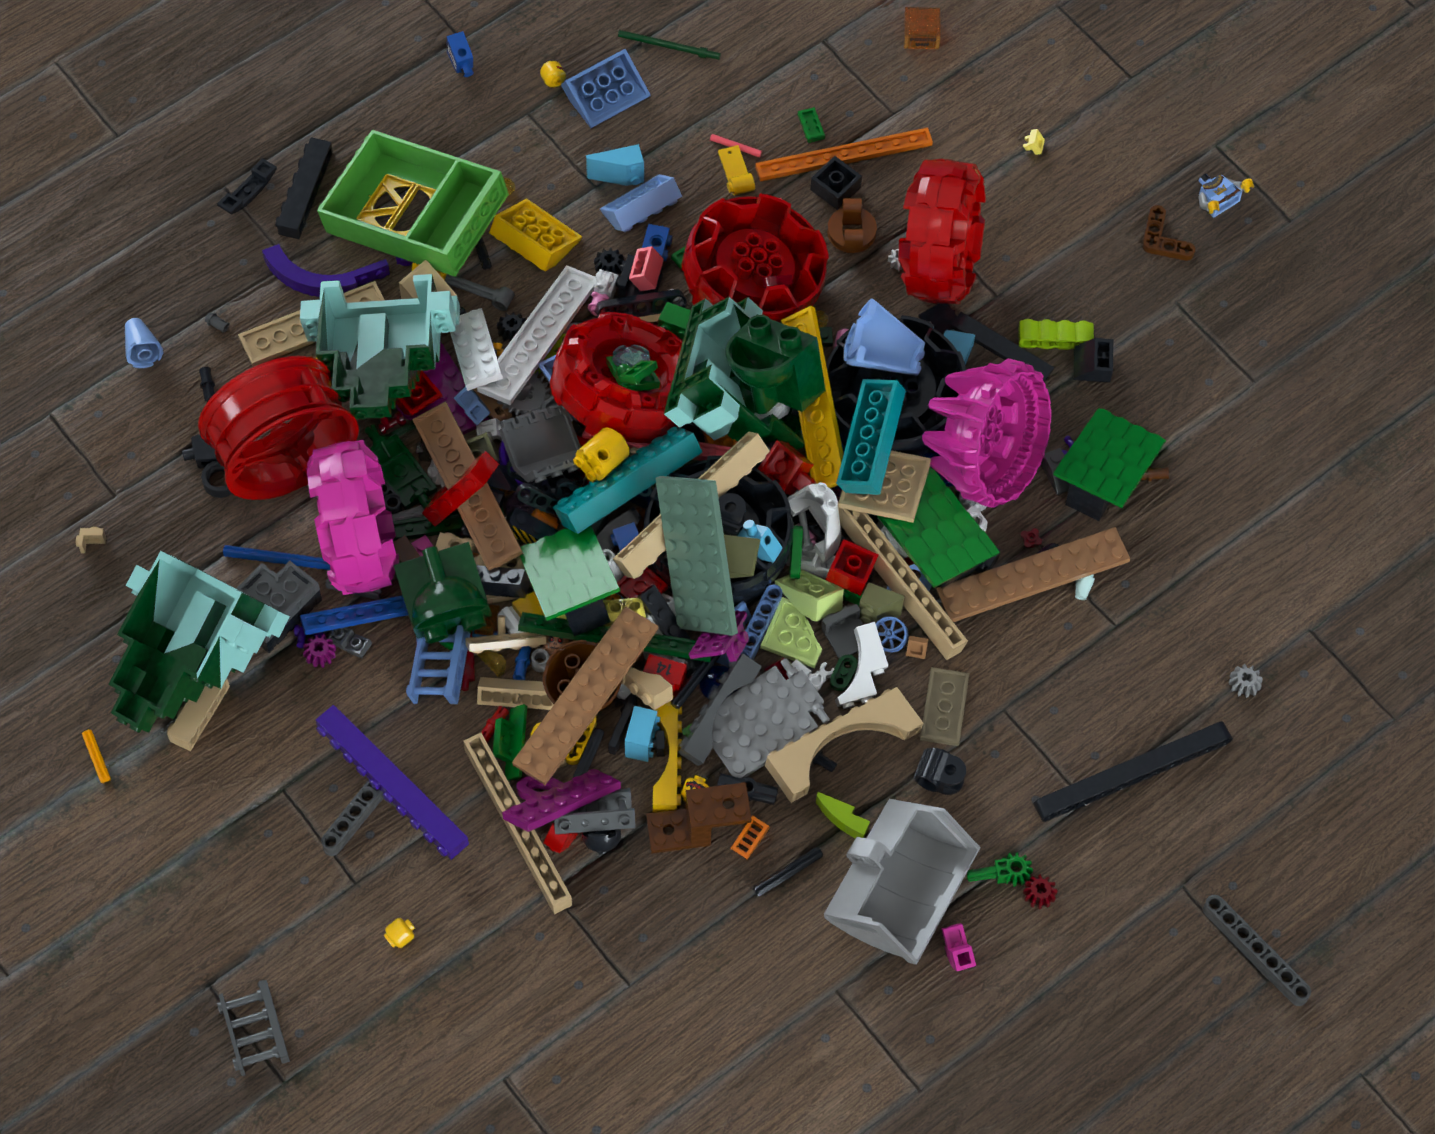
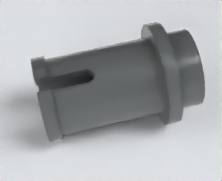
(215, 321)

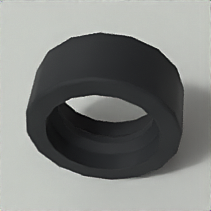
(210, 469)

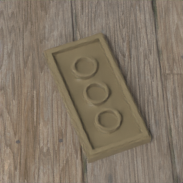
(944, 706)

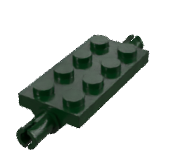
(401, 469)

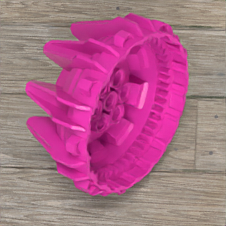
(992, 431)

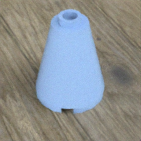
(141, 344)

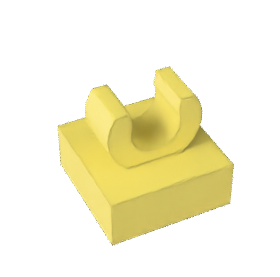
(1034, 142)

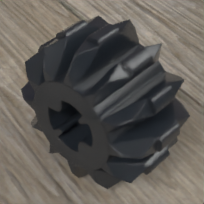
(609, 261)
(509, 325)

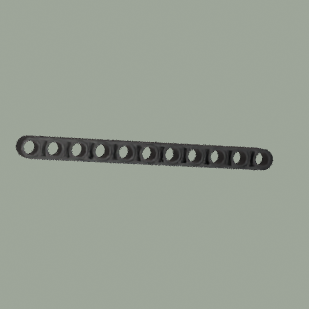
(1132, 771)

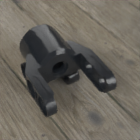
(548, 492)

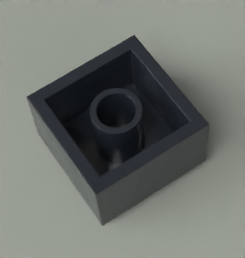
(835, 182)

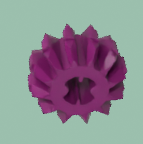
(321, 657)

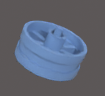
(892, 635)

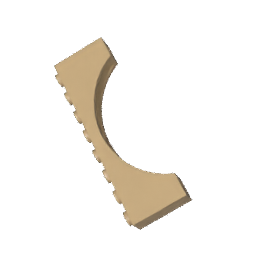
(886, 714)

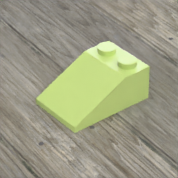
(812, 595)

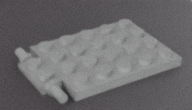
(765, 718)

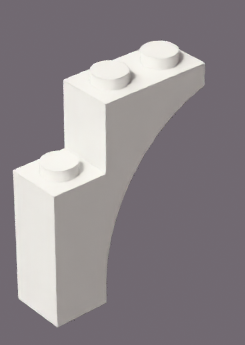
(870, 660)

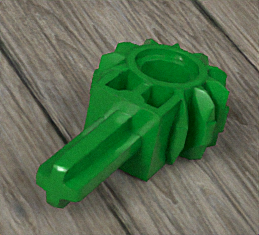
(1003, 872)

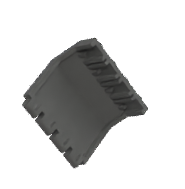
(541, 443)

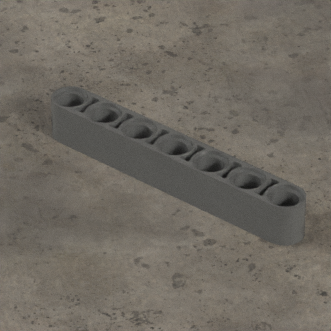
(1260, 960)

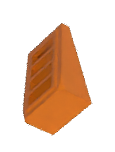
(755, 821)

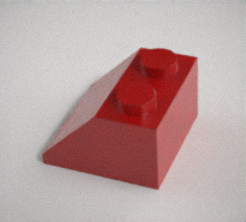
(420, 397)

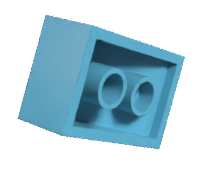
(617, 166)

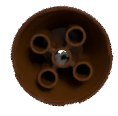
(564, 665)

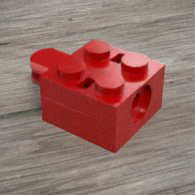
(787, 467)

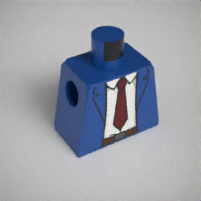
(460, 53)

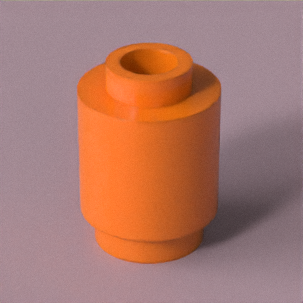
(546, 518)

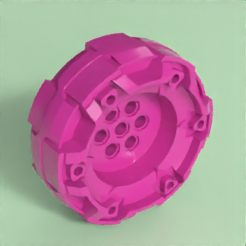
(352, 517)

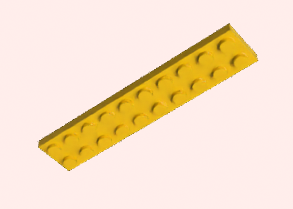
(819, 419)

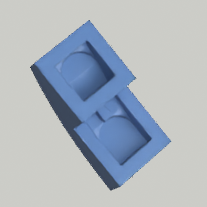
(473, 405)

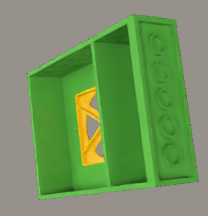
(449, 227)

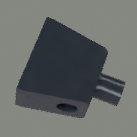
(200, 452)

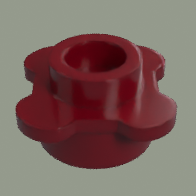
(1031, 543)

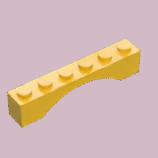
(665, 790)

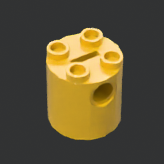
(602, 454)

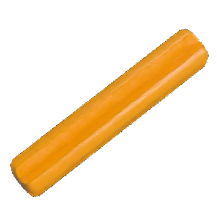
(96, 756)

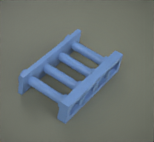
(453, 673)

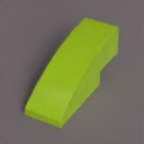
(842, 816)

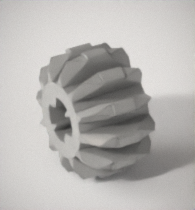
(1245, 681)

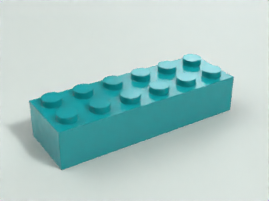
(871, 436)

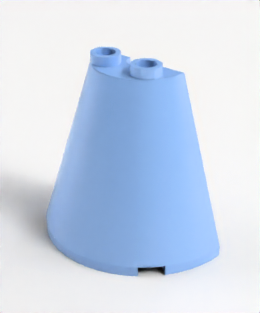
(883, 342)

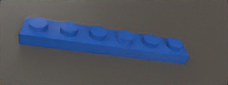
(353, 615)

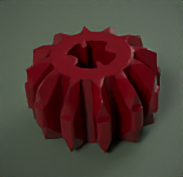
(1033, 887)

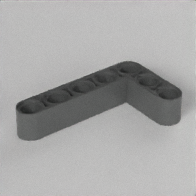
(352, 822)

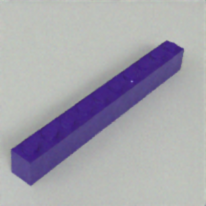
(392, 782)

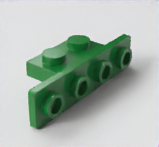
(510, 739)

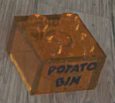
(922, 28)

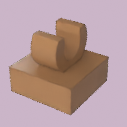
(917, 647)

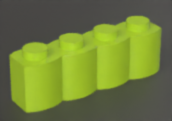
(1052, 334)

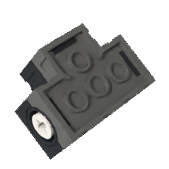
(287, 591)

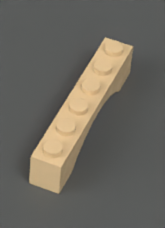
(648, 687)

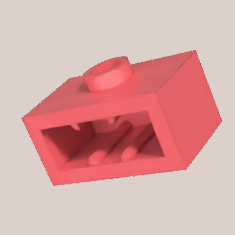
(646, 268)

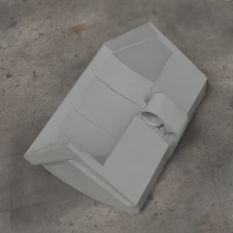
(902, 878)

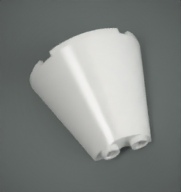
(824, 508)

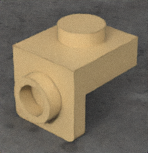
(90, 536)

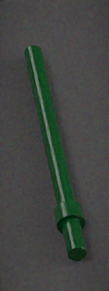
(701, 52)

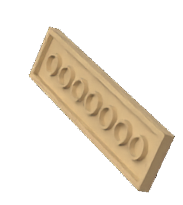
(287, 333)

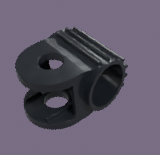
(732, 513)
(940, 771)

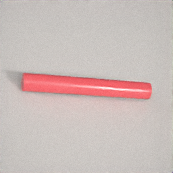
(729, 143)

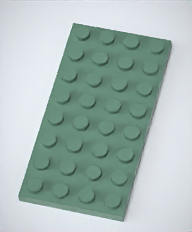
(696, 554)

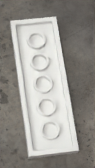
(475, 350)

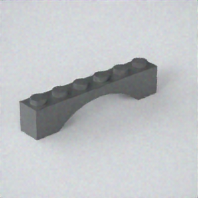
(699, 742)

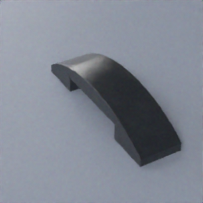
(249, 189)

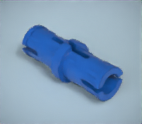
(522, 662)

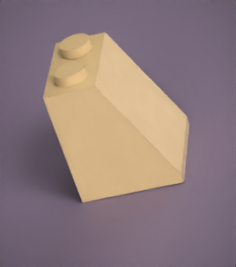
(407, 286)

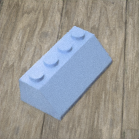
(642, 202)

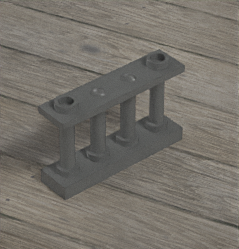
(605, 813)
(273, 1032)

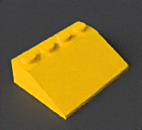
(534, 234)

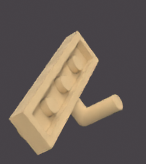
(503, 640)

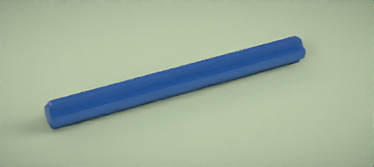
(275, 557)

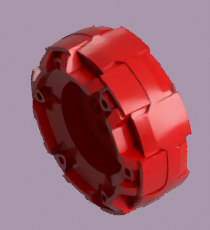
(942, 231)
(755, 237)
(590, 391)

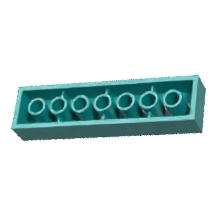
(628, 479)

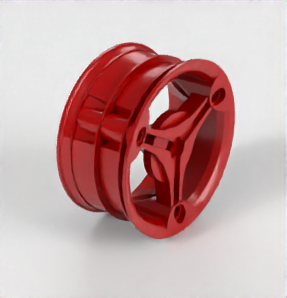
(262, 401)

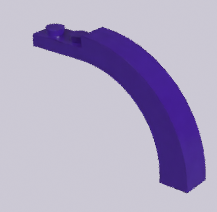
(309, 282)

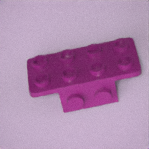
(718, 644)

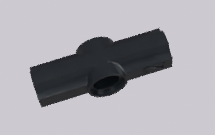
(759, 792)

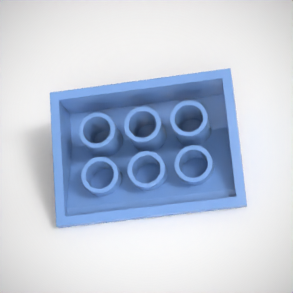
(606, 88)

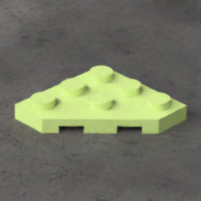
(792, 635)

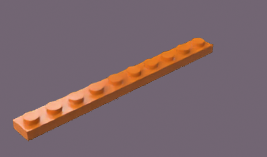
(847, 153)

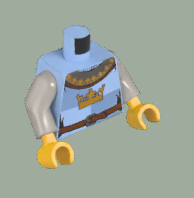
(1221, 193)

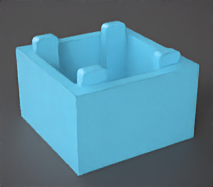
(640, 734)

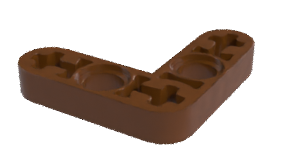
(1159, 242)

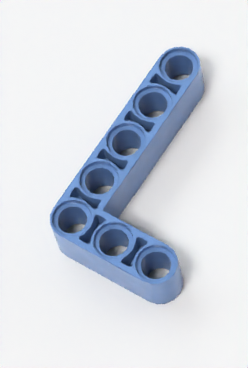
(759, 619)

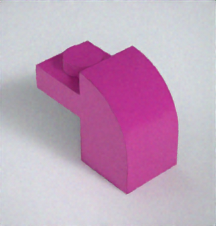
(957, 950)

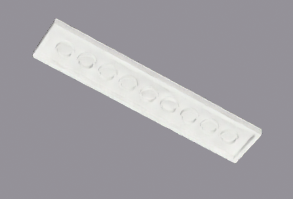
(540, 333)

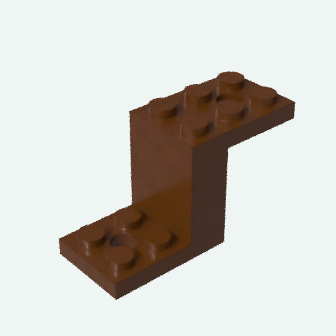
(702, 812)

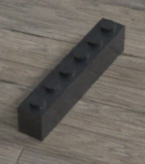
(304, 188)

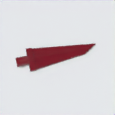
(469, 671)

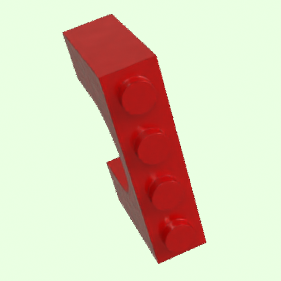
(471, 481)

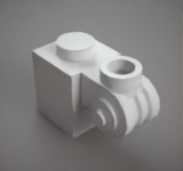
(605, 283)

